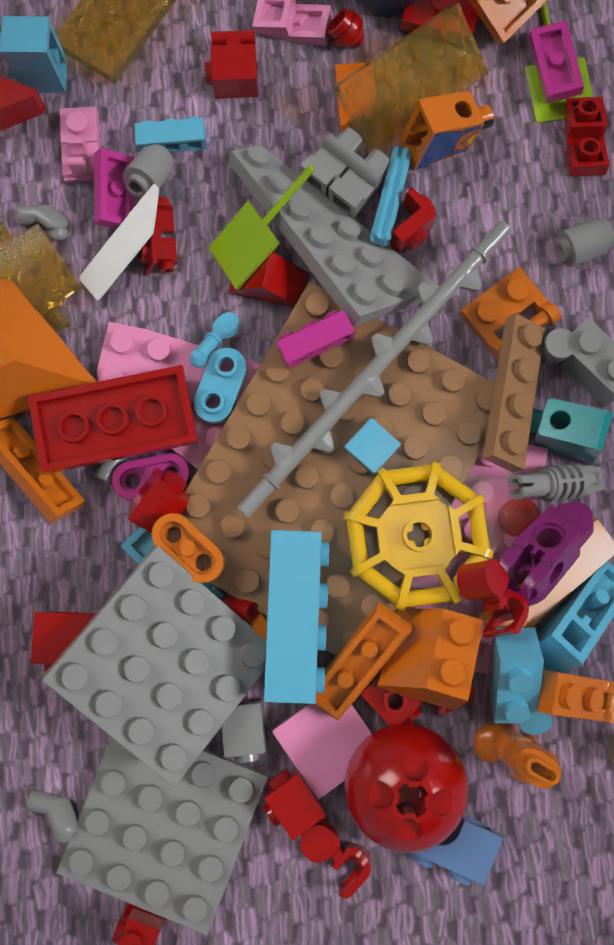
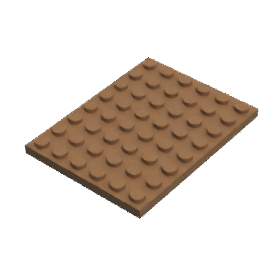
(427, 406)

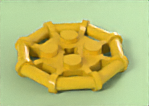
(398, 520)

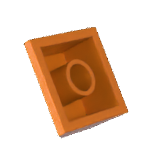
(435, 658)

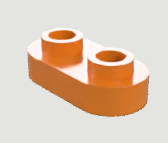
(189, 547)

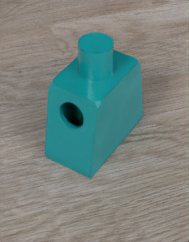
(581, 432)

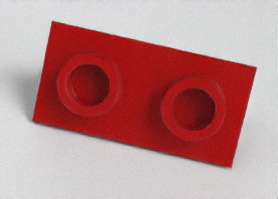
(160, 250)

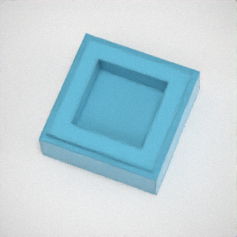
(372, 446)

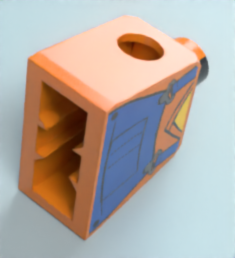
(444, 127)

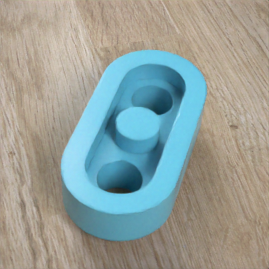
(221, 385)

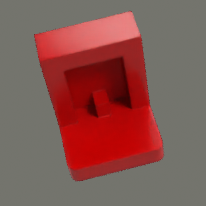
(414, 230)

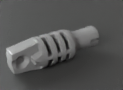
(557, 482)

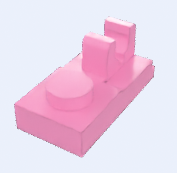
(79, 142)

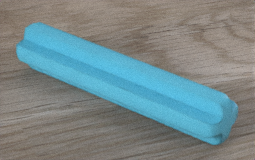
(390, 196)

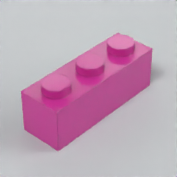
(315, 338)

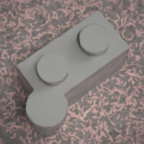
(586, 356)

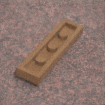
(514, 393)

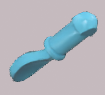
(223, 327)

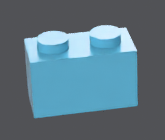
(33, 53)

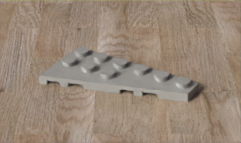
(336, 248)

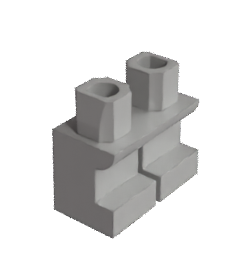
(344, 174)

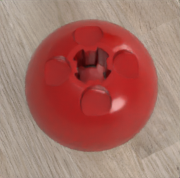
(389, 771)

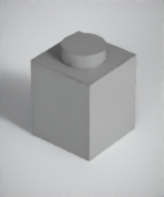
(245, 732)

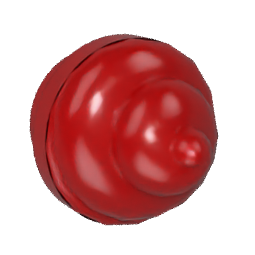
(346, 29)

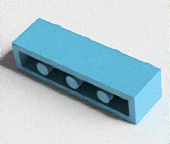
(294, 617)

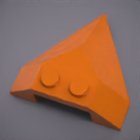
(31, 354)

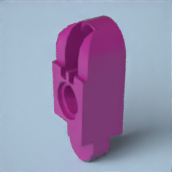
(542, 568)

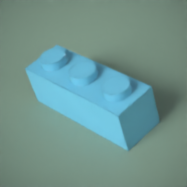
(172, 134)

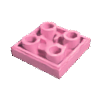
(321, 744)

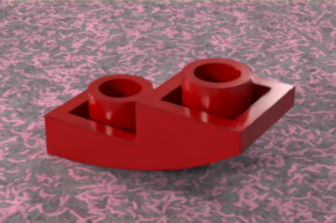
(584, 134)

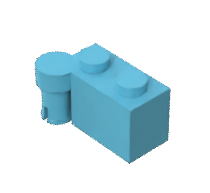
(517, 680)

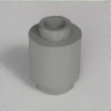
(149, 167)
(584, 242)

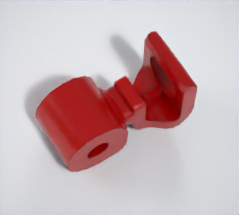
(489, 583)
(323, 843)

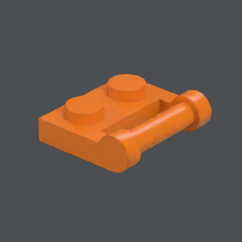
(505, 298)

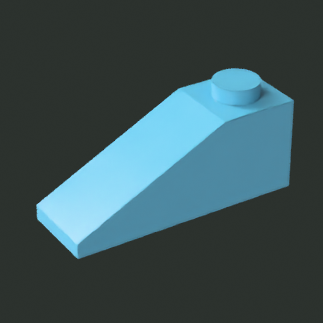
(578, 622)

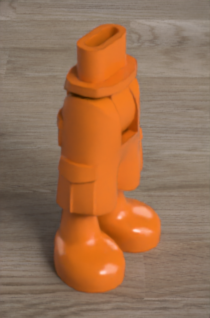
(519, 752)

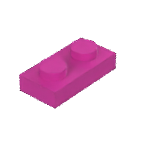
(556, 61)
(111, 196)

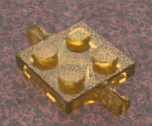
(38, 271)

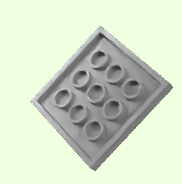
(160, 666)
(161, 842)

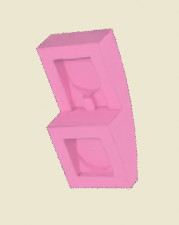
(293, 21)

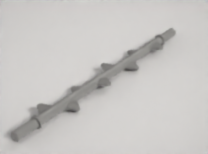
(368, 380)

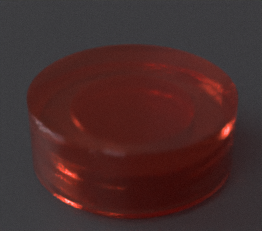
(517, 516)

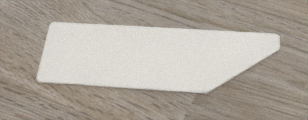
(122, 245)

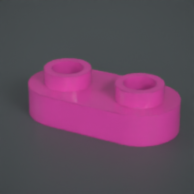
(143, 469)

